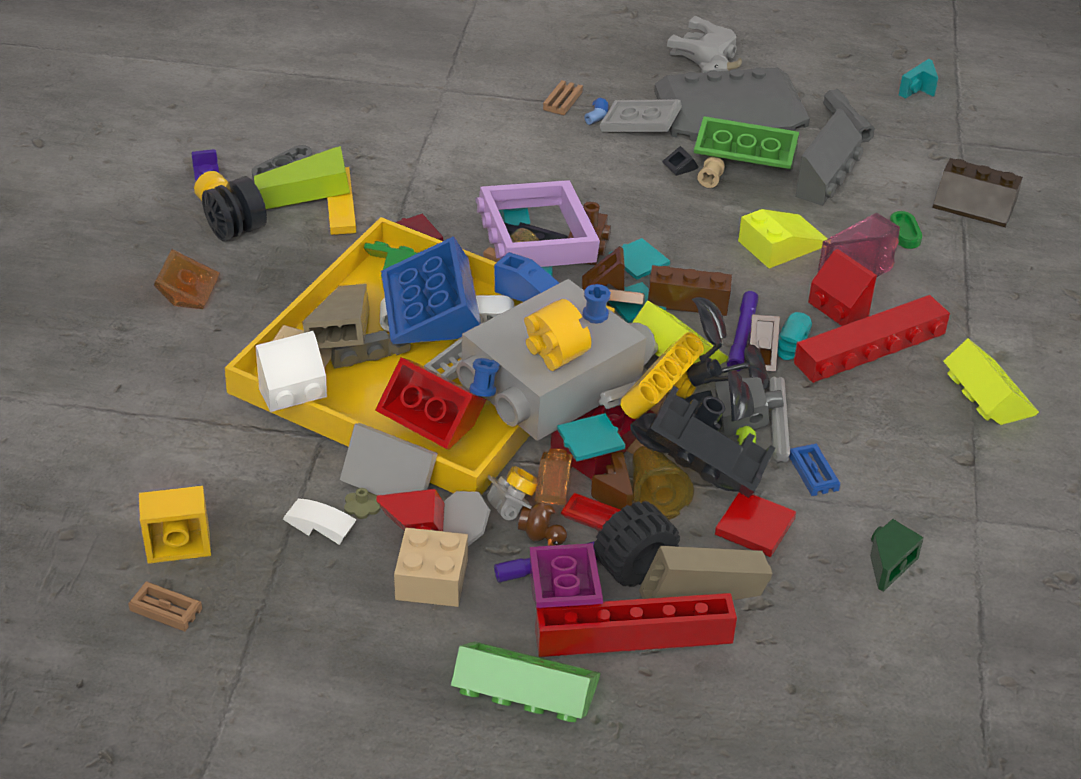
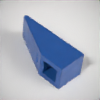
(521, 277)

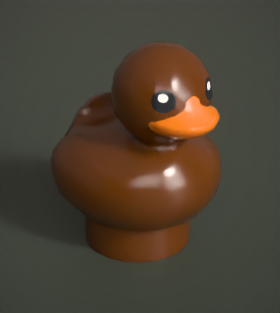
(536, 524)

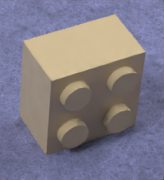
(431, 567)

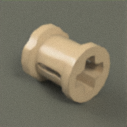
(711, 172)

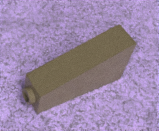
(340, 318)
(705, 572)

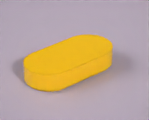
(522, 480)

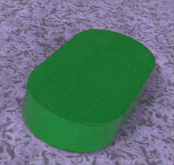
(910, 233)

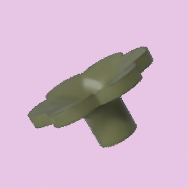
(361, 504)

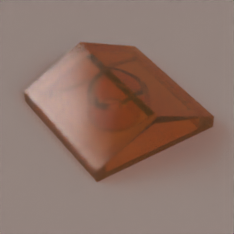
(185, 281)

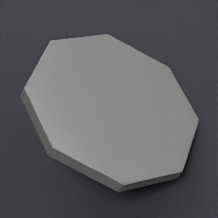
(466, 514)

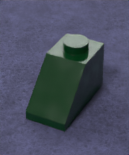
(893, 552)

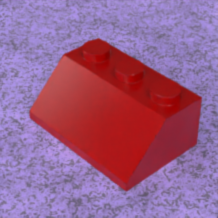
(429, 403)

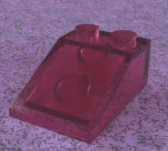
(867, 242)

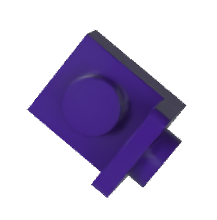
(204, 161)

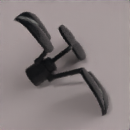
(710, 370)
(707, 410)

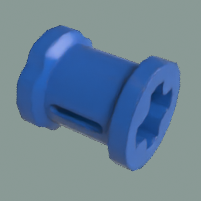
(597, 299)
(484, 377)

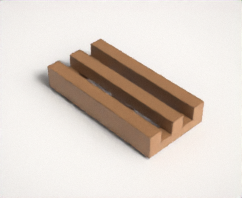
(558, 97)
(161, 609)

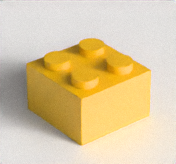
(174, 524)

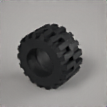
(632, 540)

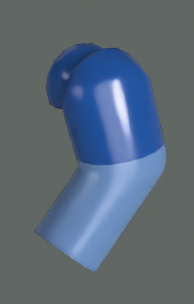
(600, 110)

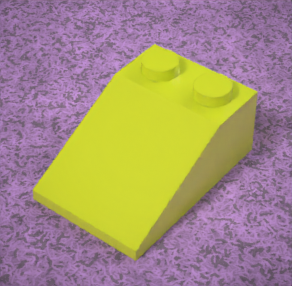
(778, 236)

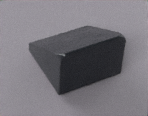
(680, 162)

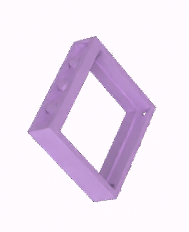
(555, 252)

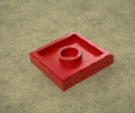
(755, 523)

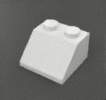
(290, 371)

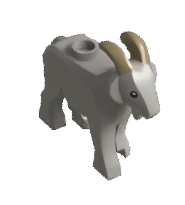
(707, 49)

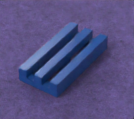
(809, 471)

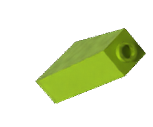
(304, 180)

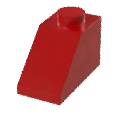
(414, 509)

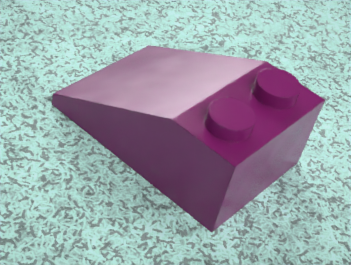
(564, 575)

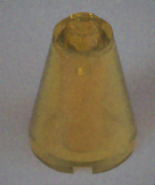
(660, 482)

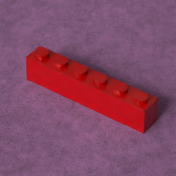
(871, 338)
(636, 625)

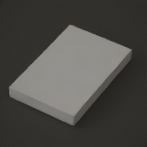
(641, 116)
(386, 463)

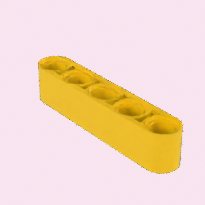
(662, 375)

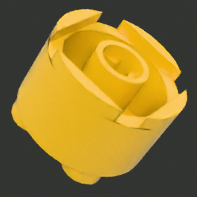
(557, 334)

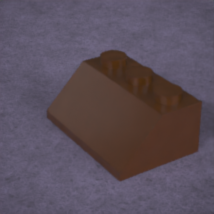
(677, 287)

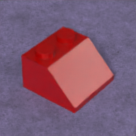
(843, 289)

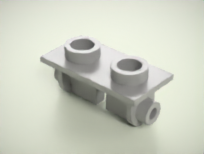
(506, 498)

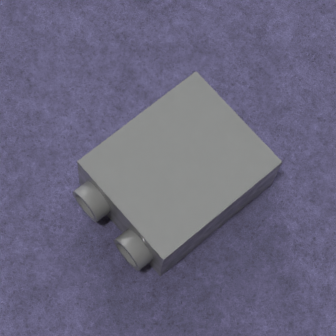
(532, 393)

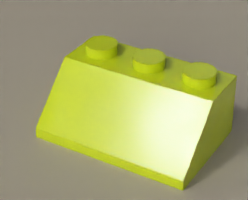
(669, 329)
(988, 385)

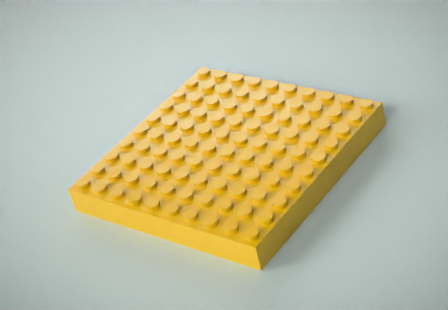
(357, 389)

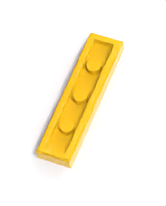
(342, 211)

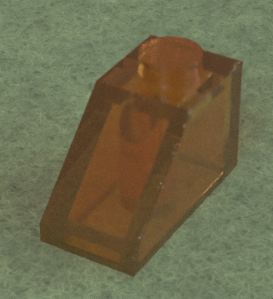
(554, 477)

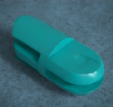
(794, 330)

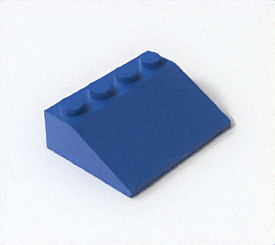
(431, 295)

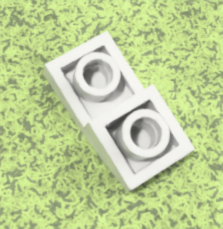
(312, 515)

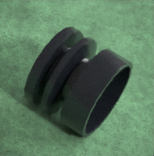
(234, 208)

